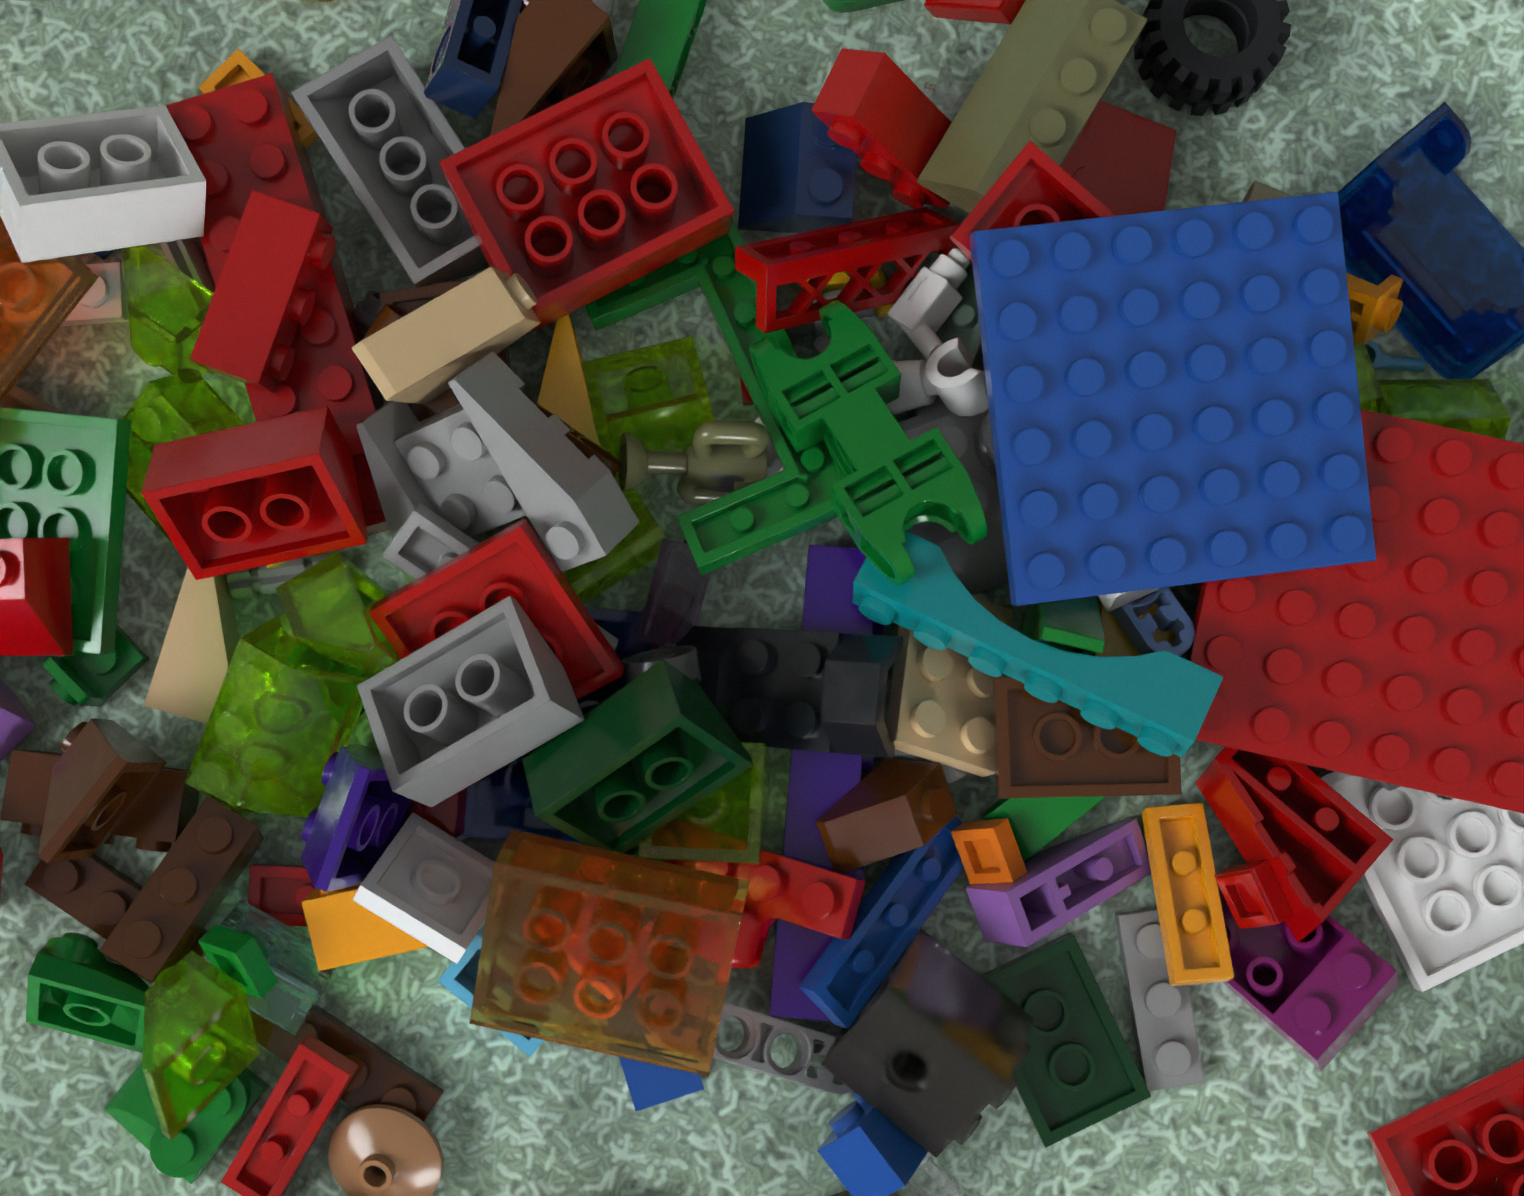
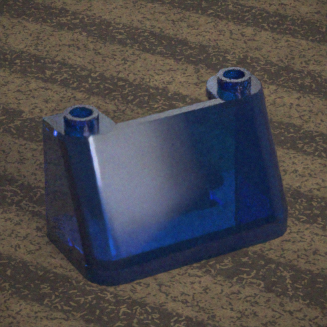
(1455, 258)

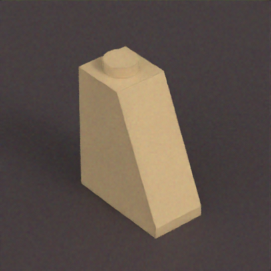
(447, 335)

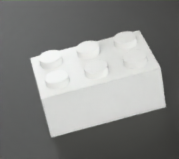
(98, 183)

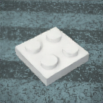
(430, 887)

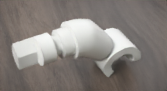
(944, 374)

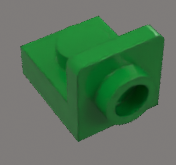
(93, 677)

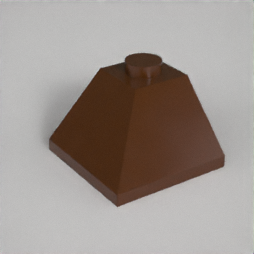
(93, 788)

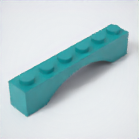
(1146, 695)

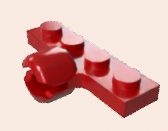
(789, 892)

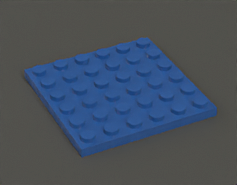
(1173, 397)

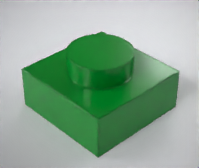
(240, 957)

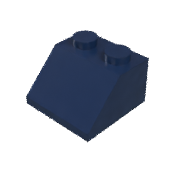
(794, 173)

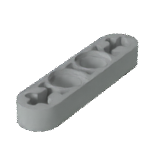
(756, 1048)

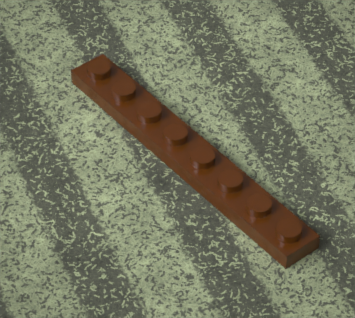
(101, 896)

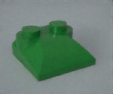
(85, 994)
(201, 1139)

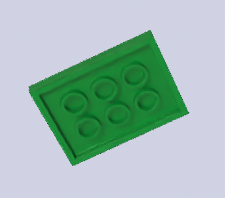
(70, 481)

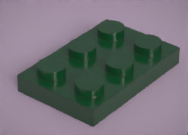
(1077, 1054)

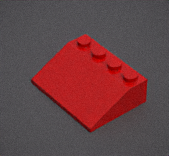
(590, 192)
(1459, 1142)

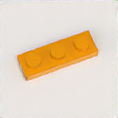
(1187, 894)

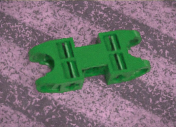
(887, 477)

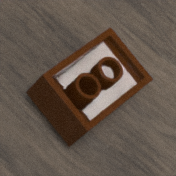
(552, 56)

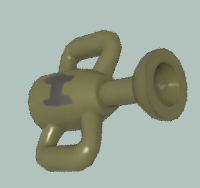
(716, 463)

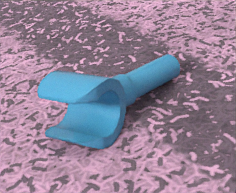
(1385, 361)

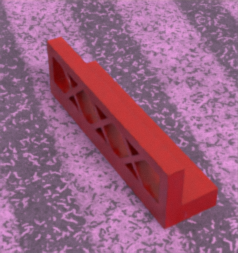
(838, 249)

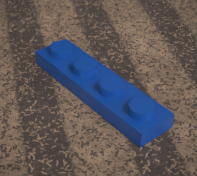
(883, 927)

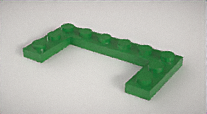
(775, 505)

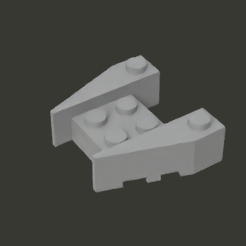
(495, 464)

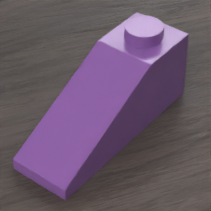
(1061, 884)

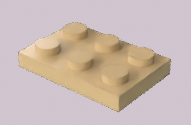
(944, 704)

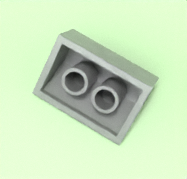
(468, 704)

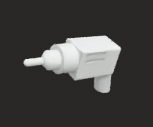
(930, 300)

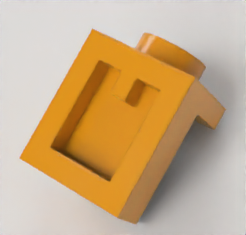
(1373, 306)

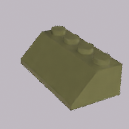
(1035, 90)

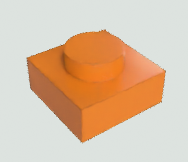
(989, 851)

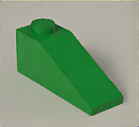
(1066, 625)

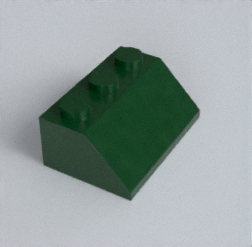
(634, 762)

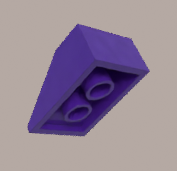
(353, 820)

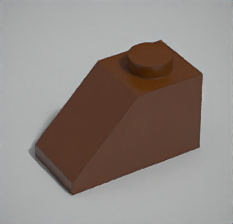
(887, 814)

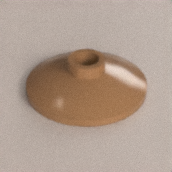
(385, 1139)

